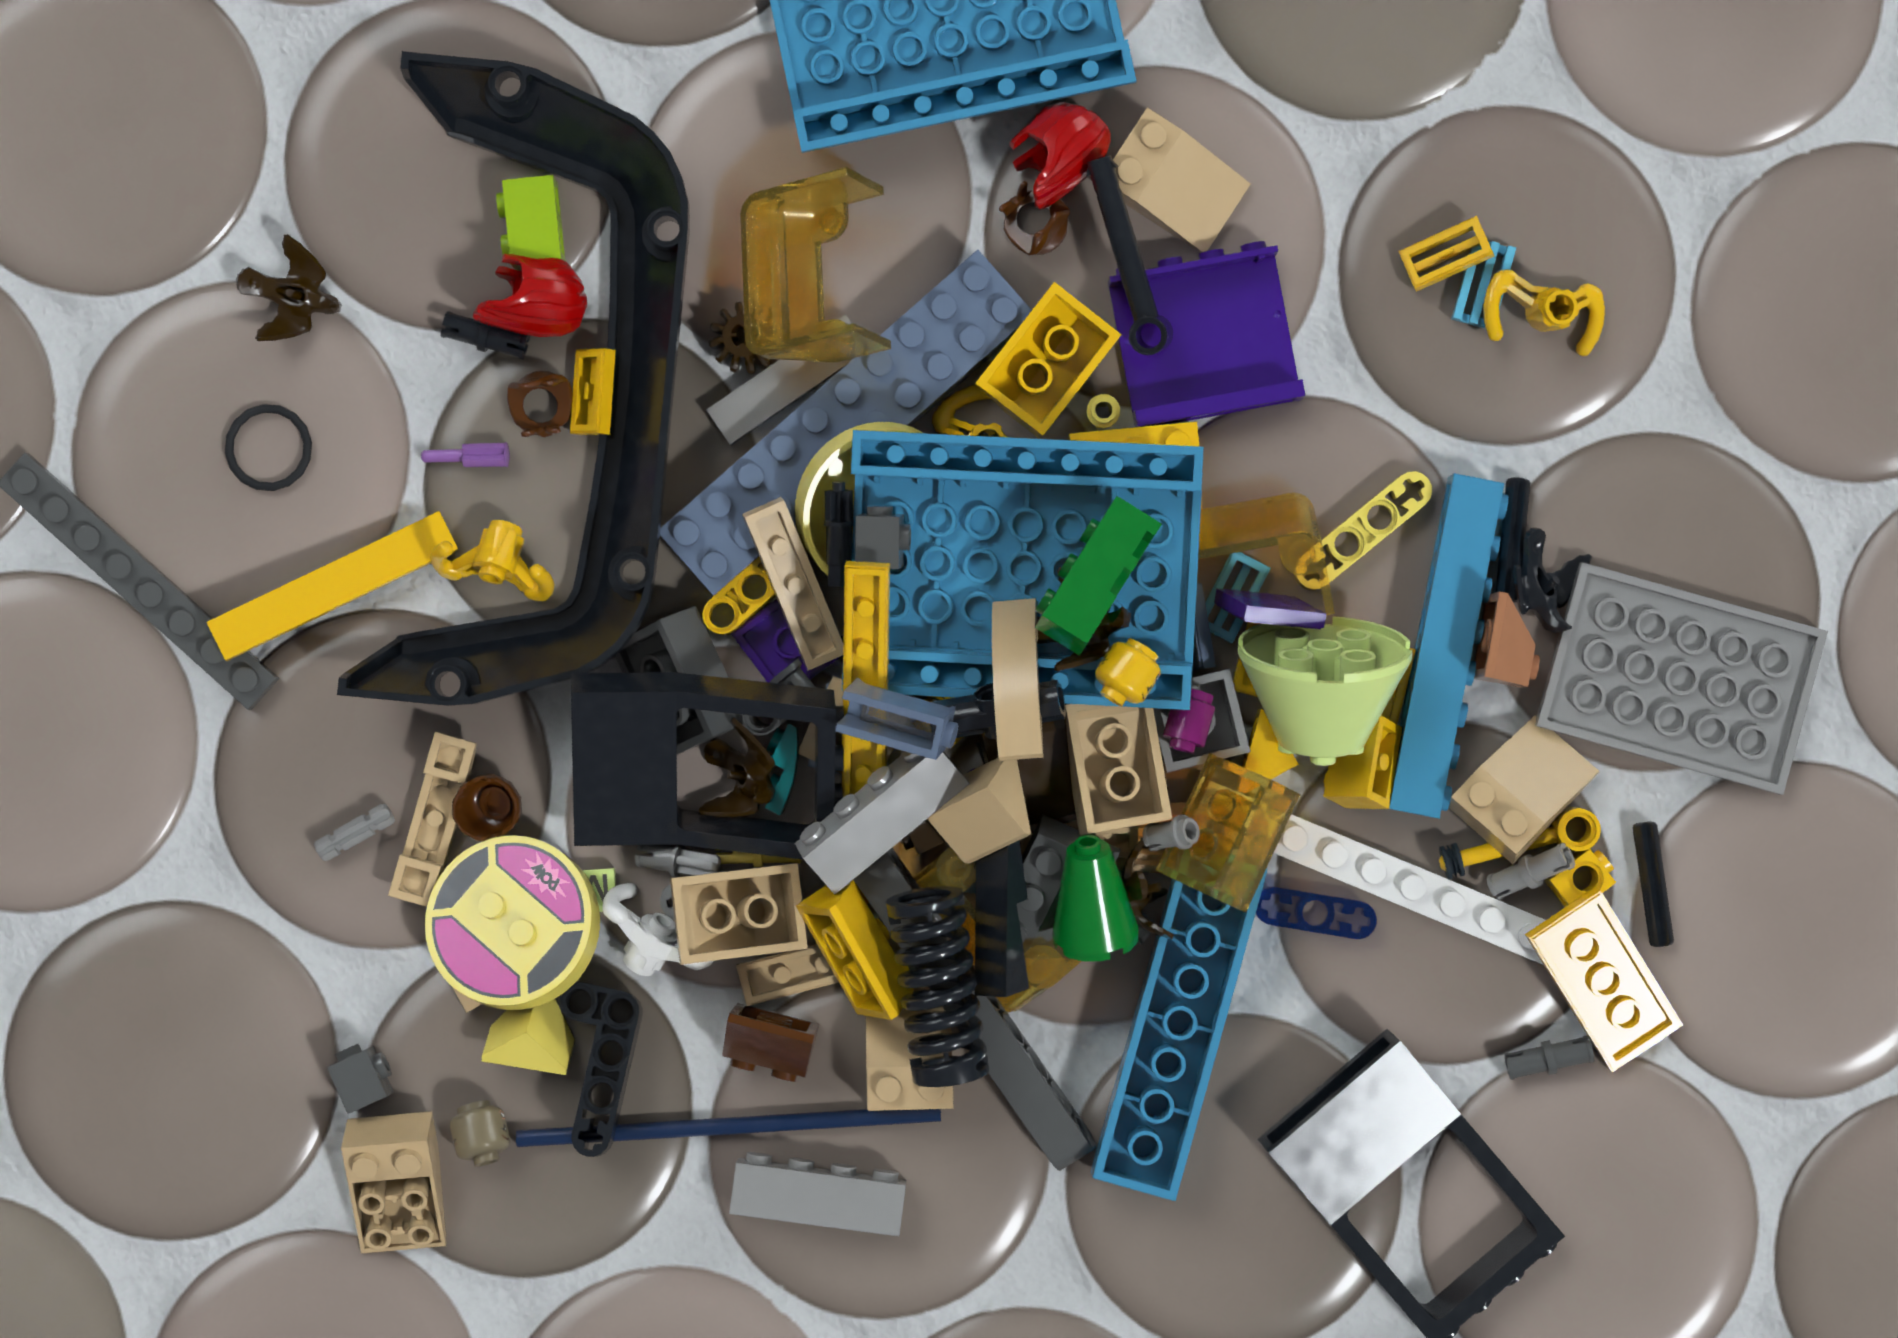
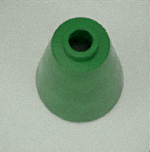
(1092, 904)

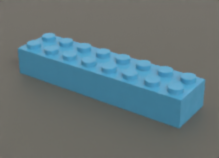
(1173, 1042)

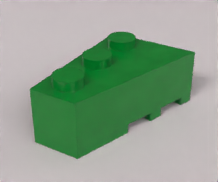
(1096, 575)

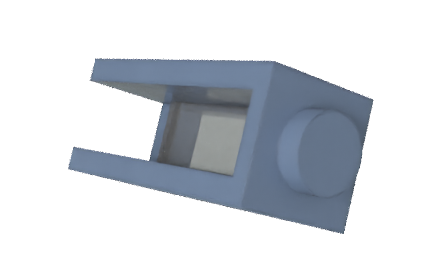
(897, 720)

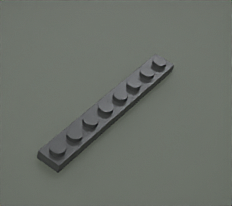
(133, 578)

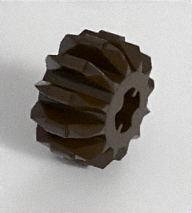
(728, 332)

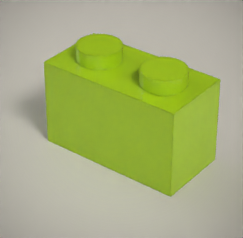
(531, 218)

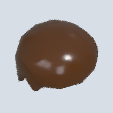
(486, 807)

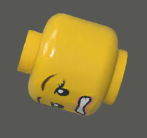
(1127, 672)

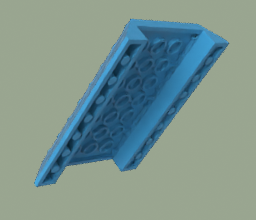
(922, 63)
(997, 526)

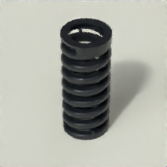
(946, 1069)

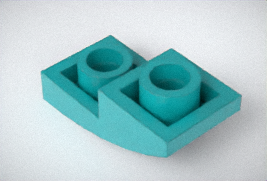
(785, 754)

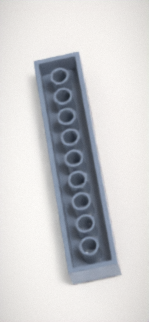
(929, 356)

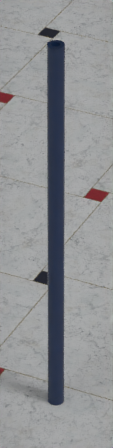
(732, 1125)

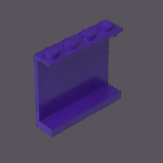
(1227, 341)

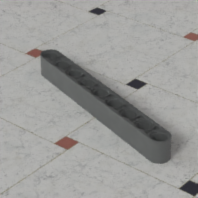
(1010, 1057)

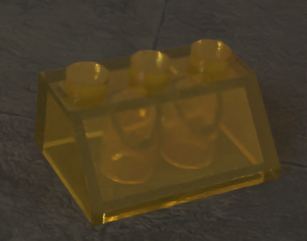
(1239, 830)

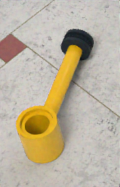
(1454, 861)

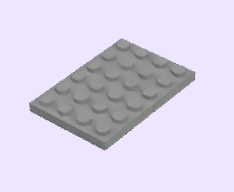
(1681, 678)

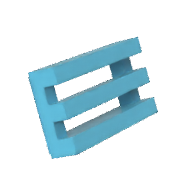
(1474, 319)
(1248, 563)

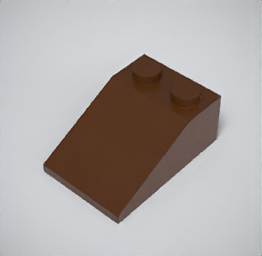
(769, 1041)

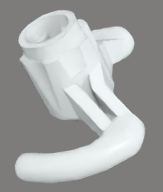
(650, 938)

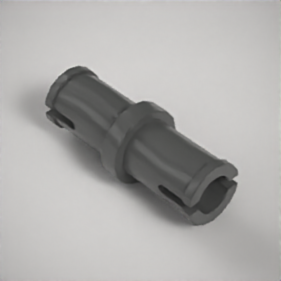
(1549, 1057)

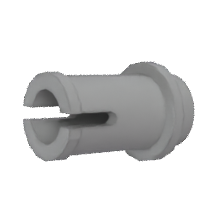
(1179, 833)

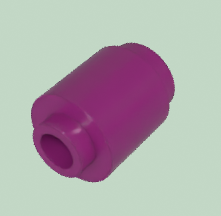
(1190, 727)

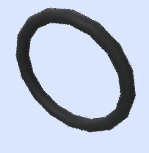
(268, 486)

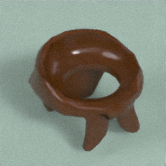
(1042, 241)
(547, 380)

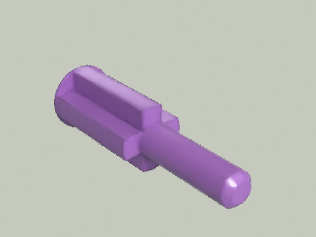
(472, 455)

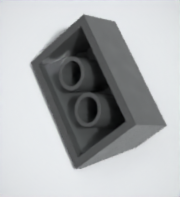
(681, 646)
(1043, 872)

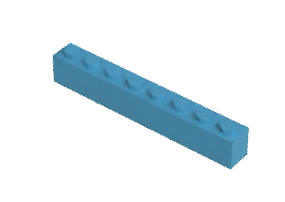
(1445, 643)

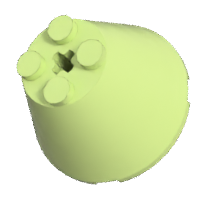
(1324, 684)

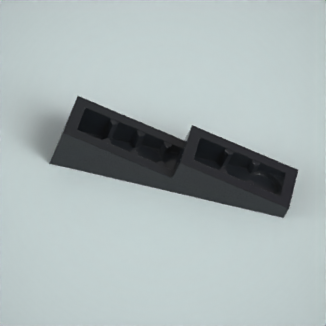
(998, 938)

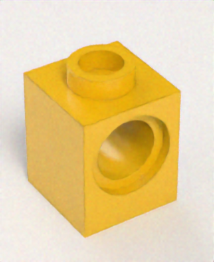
(1600, 869)

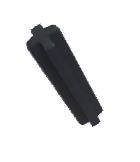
(1513, 534)
(1653, 884)

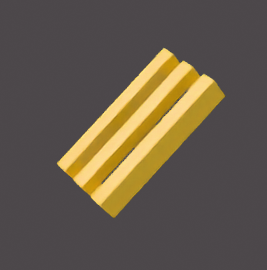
(1450, 269)
(592, 391)

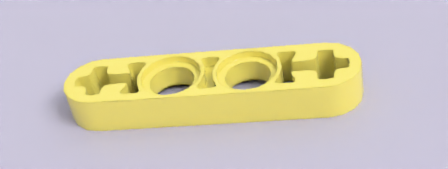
(1366, 534)

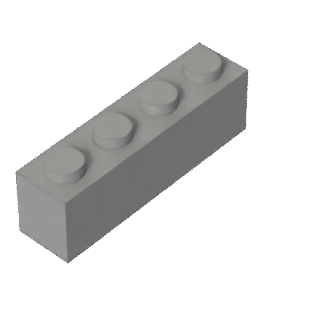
(878, 816)
(818, 1195)

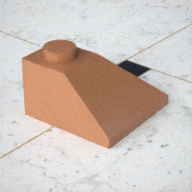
(1506, 645)

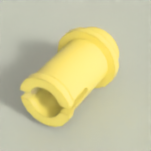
(1102, 401)

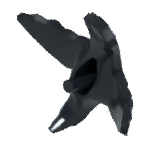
(1542, 590)

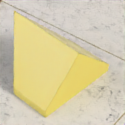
(531, 1039)

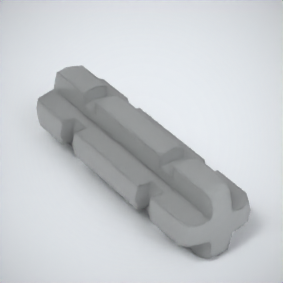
(354, 832)

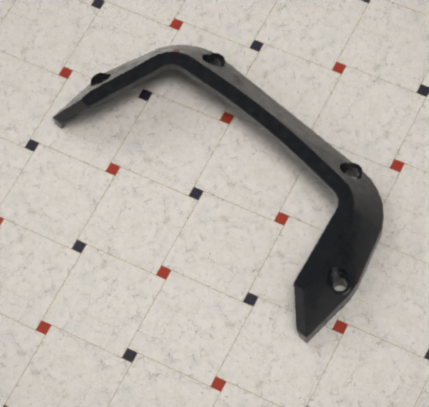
(624, 161)

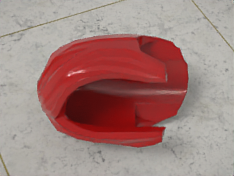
(1067, 141)
(544, 298)

